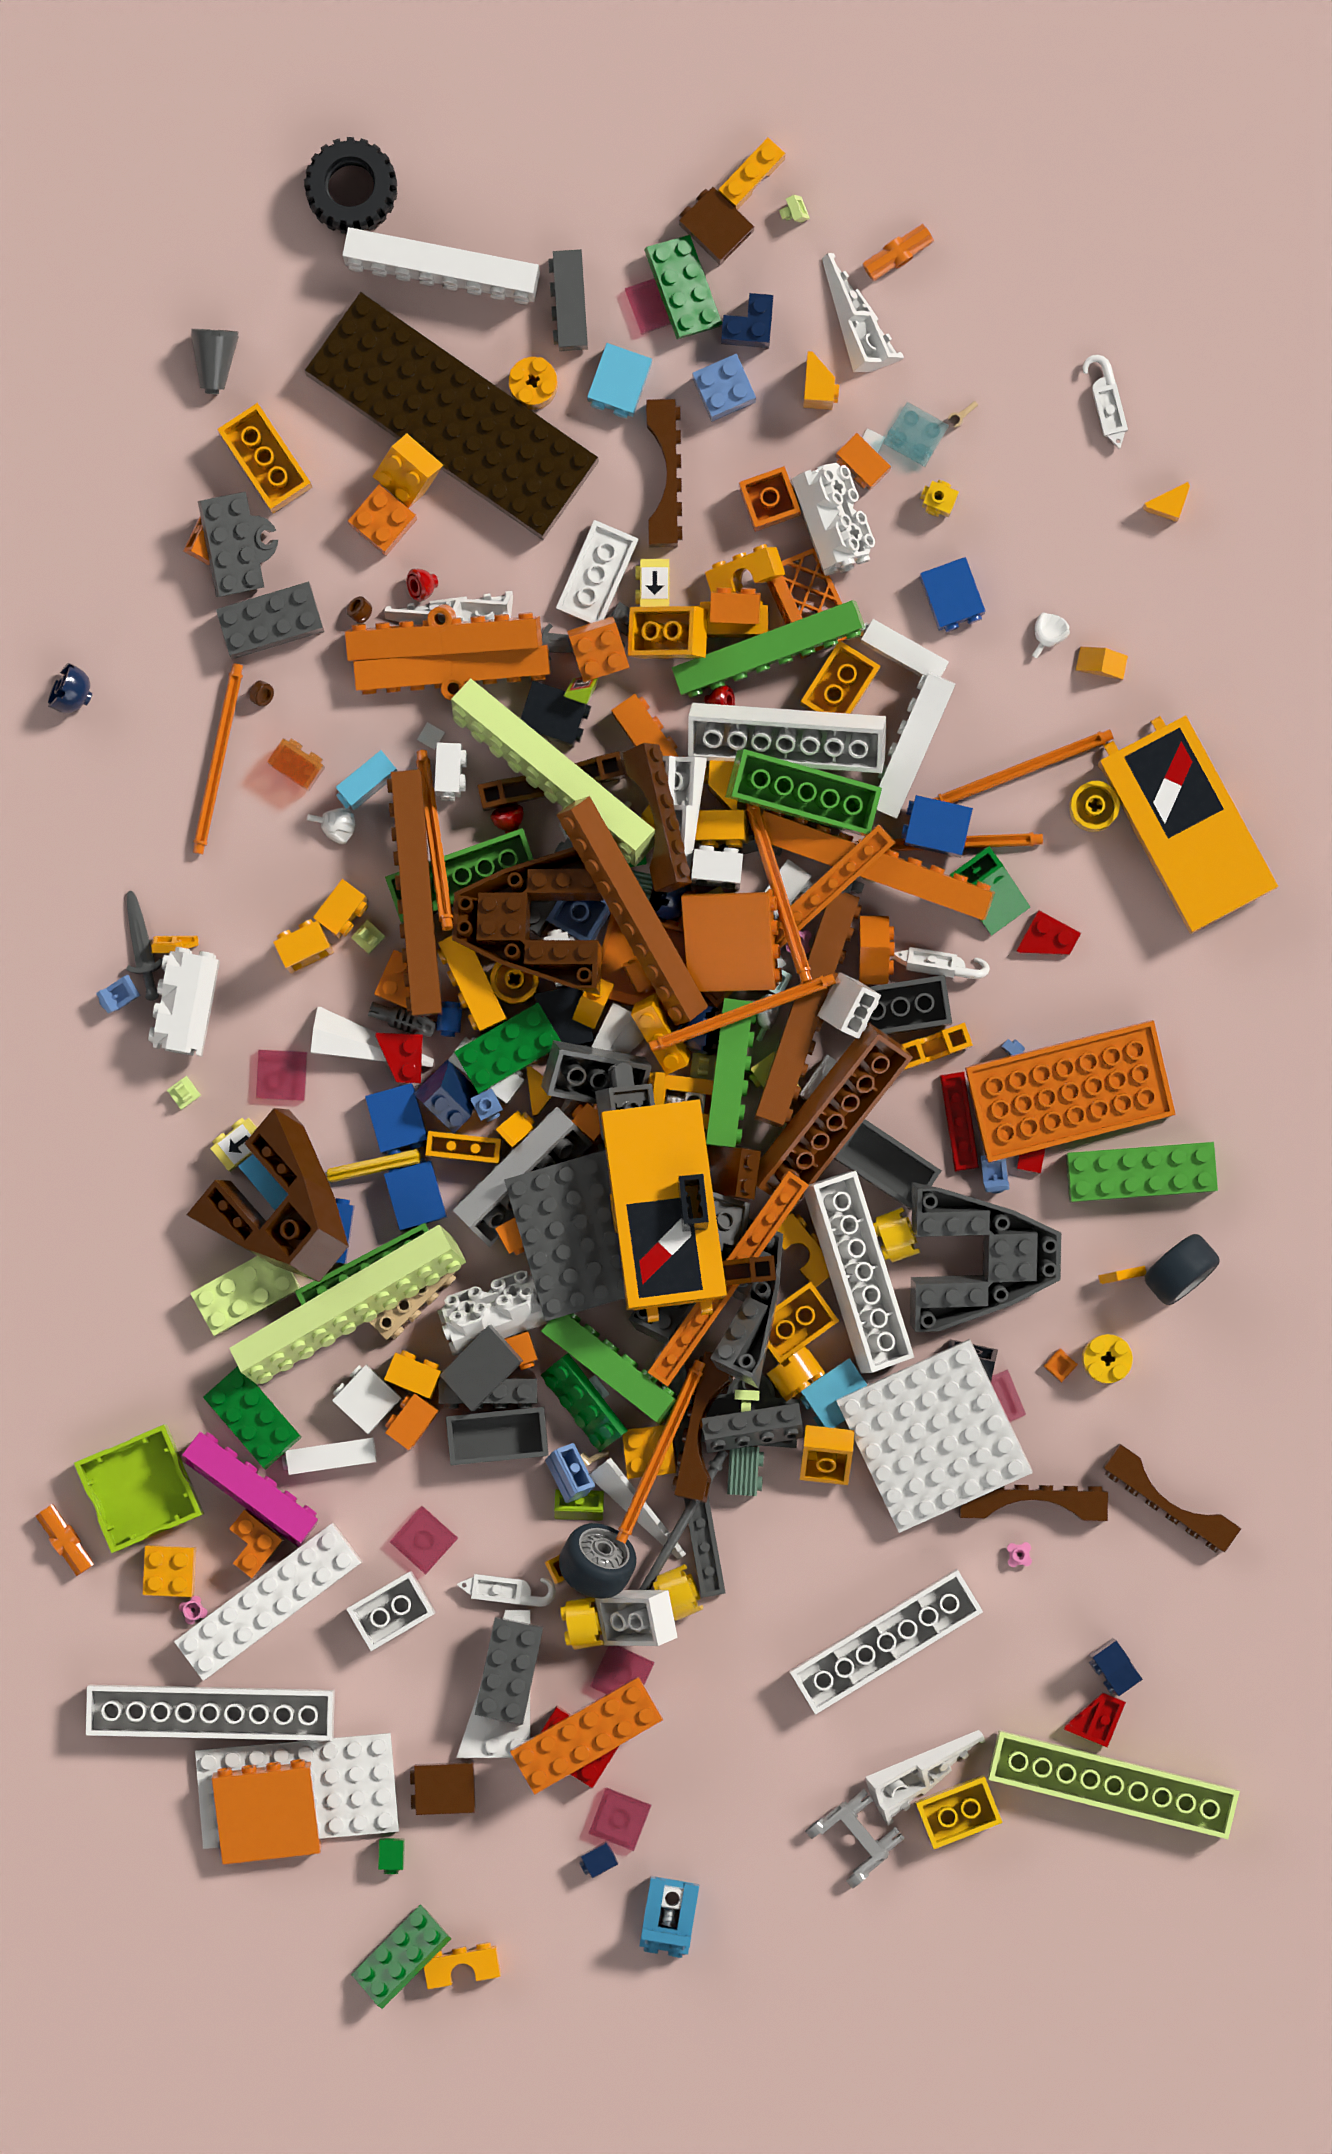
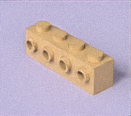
(390, 1322)

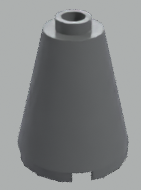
(213, 357)

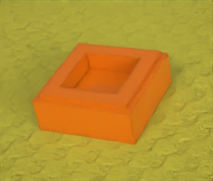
(1060, 1365)

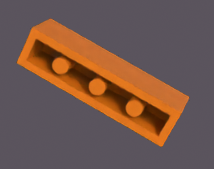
(641, 727)

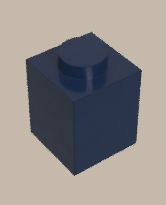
(598, 1860)

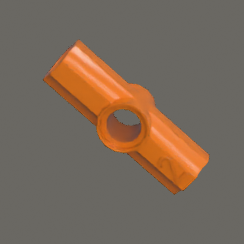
(898, 252)
(64, 1539)

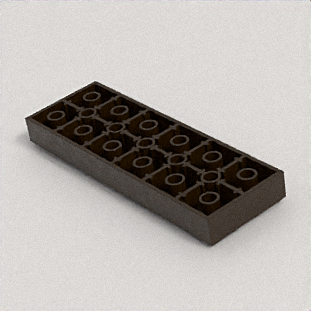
(453, 414)

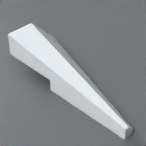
(864, 339)
(463, 608)
(686, 786)
(616, 1034)
(343, 1038)
(619, 1488)
(901, 1783)

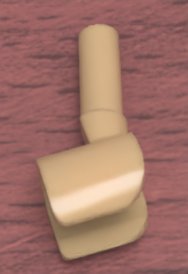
(962, 414)
(587, 1461)

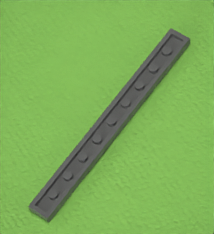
(701, 1523)

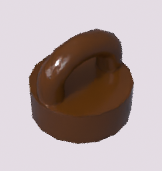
(359, 609)
(261, 693)

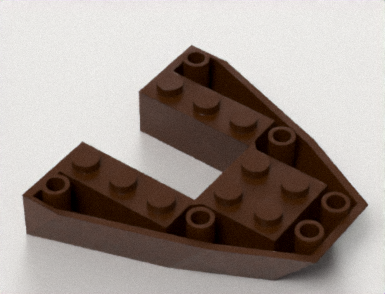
(495, 919)
(306, 1227)

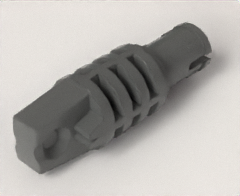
(403, 1020)

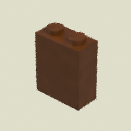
(715, 224)
(733, 1171)
(443, 1788)

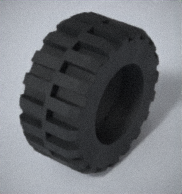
(346, 154)

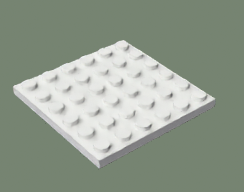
(934, 1436)

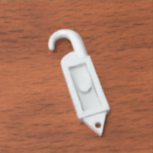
(1108, 401)
(939, 963)
(506, 1590)

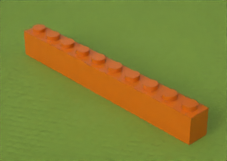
(887, 869)

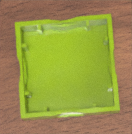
(139, 1488)

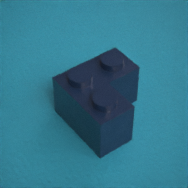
(750, 330)
(1115, 1667)

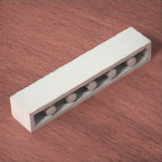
(913, 743)

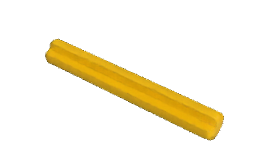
(373, 1165)

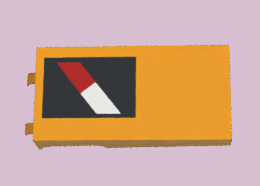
(1187, 823)
(644, 1158)

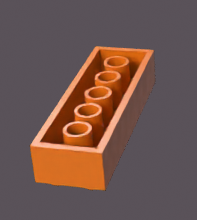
(586, 1735)

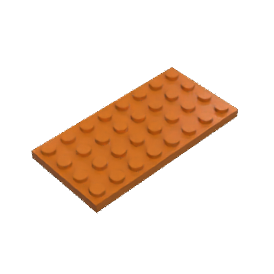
(1070, 1091)

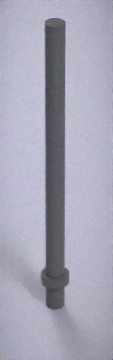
(715, 1465)

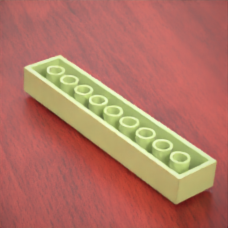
(547, 767)
(348, 1305)
(1113, 1784)

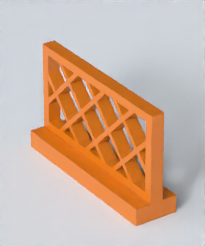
(787, 604)

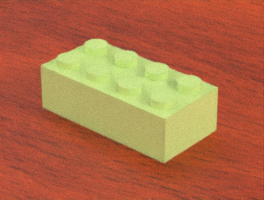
(243, 1293)

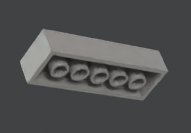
(548, 1144)

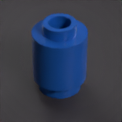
(450, 1020)

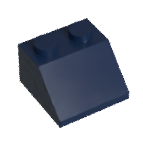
(448, 1096)

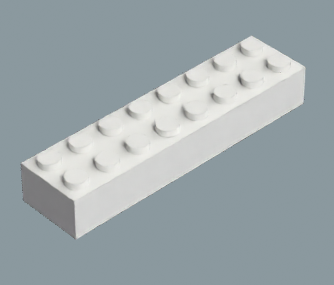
(441, 265)
(795, 736)
(858, 1272)
(268, 1601)
(886, 1641)

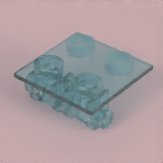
(916, 434)

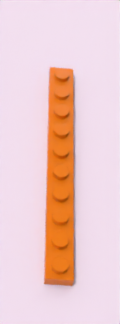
(828, 888)
(749, 1246)

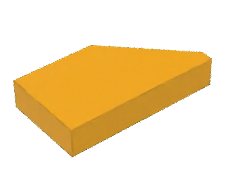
(165, 944)
(1122, 1275)

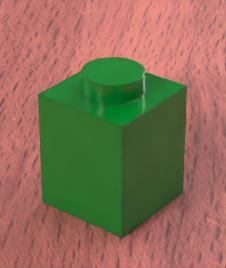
(391, 1855)

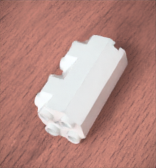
(836, 529)
(185, 1001)
(509, 1307)

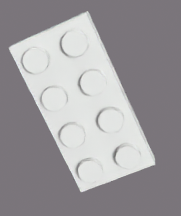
(597, 573)

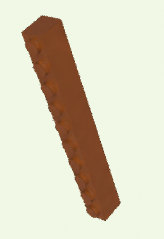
(415, 892)
(632, 910)
(803, 1019)

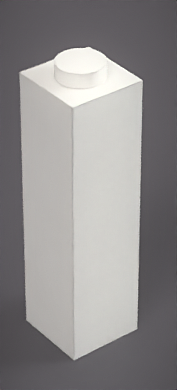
(902, 650)
(330, 1456)

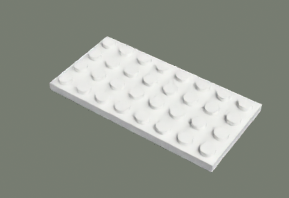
(349, 1780)

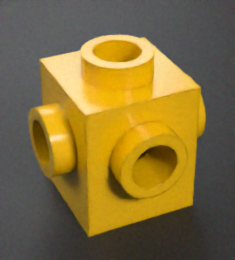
(936, 507)

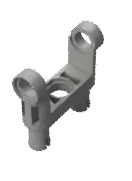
(848, 1814)

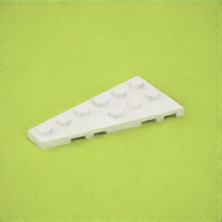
(495, 1737)

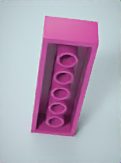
(249, 1489)

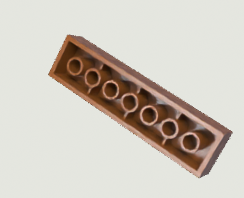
(834, 1110)

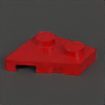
(1048, 936)
(403, 1055)
(1097, 1719)

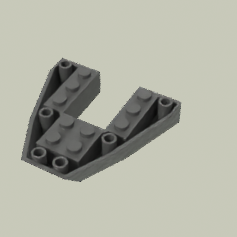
(1017, 1258)
(747, 1337)

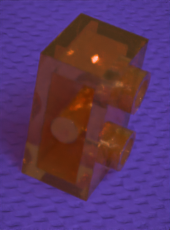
(296, 764)

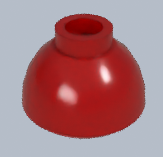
(421, 584)
(722, 696)
(508, 817)

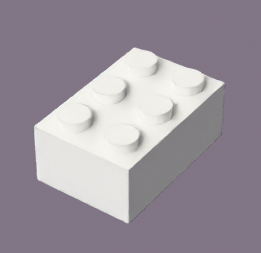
(717, 867)
(391, 1610)
(637, 1618)

